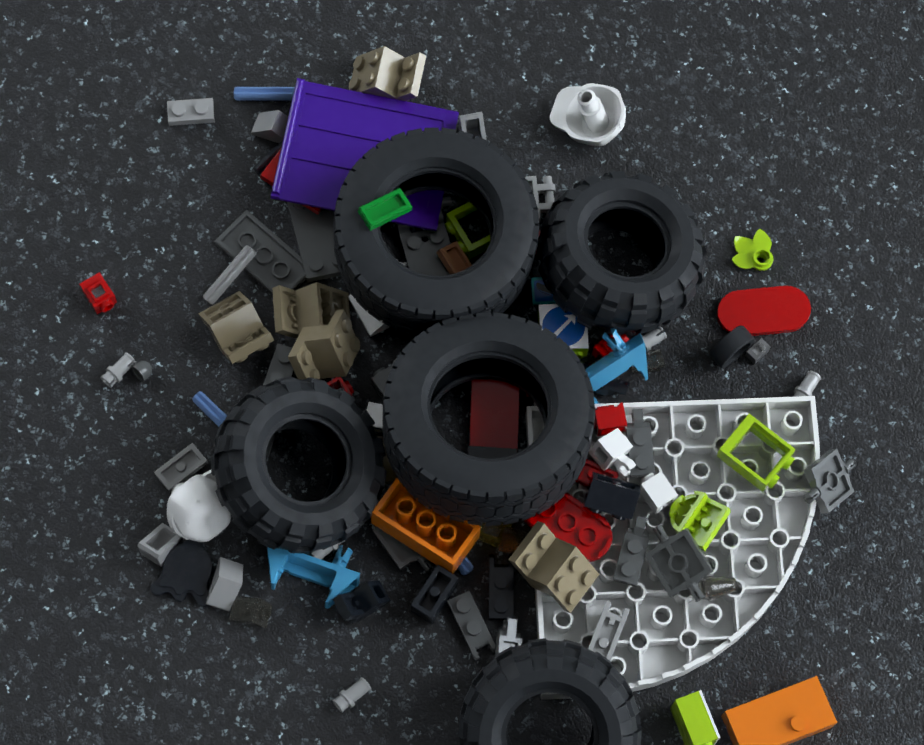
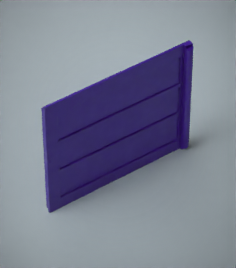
(333, 130)

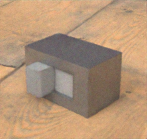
(757, 351)

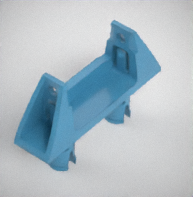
(618, 361)
(315, 570)

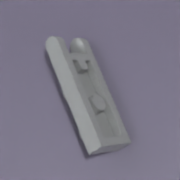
(608, 631)

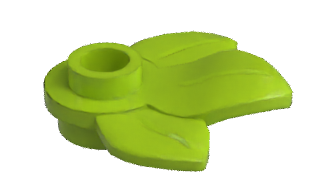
(750, 250)

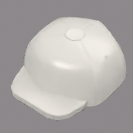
(589, 113)
(196, 510)

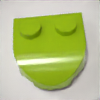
(699, 515)

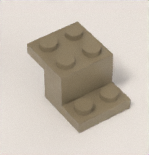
(388, 74)
(306, 307)
(236, 327)
(325, 349)
(554, 566)

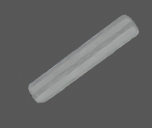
(229, 274)

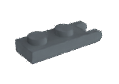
(471, 623)

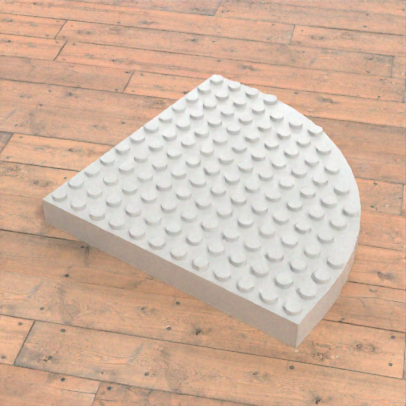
(754, 545)

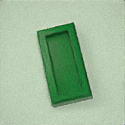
(385, 209)

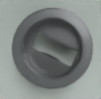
(142, 370)

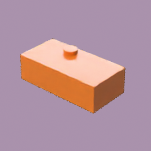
(422, 530)
(781, 716)

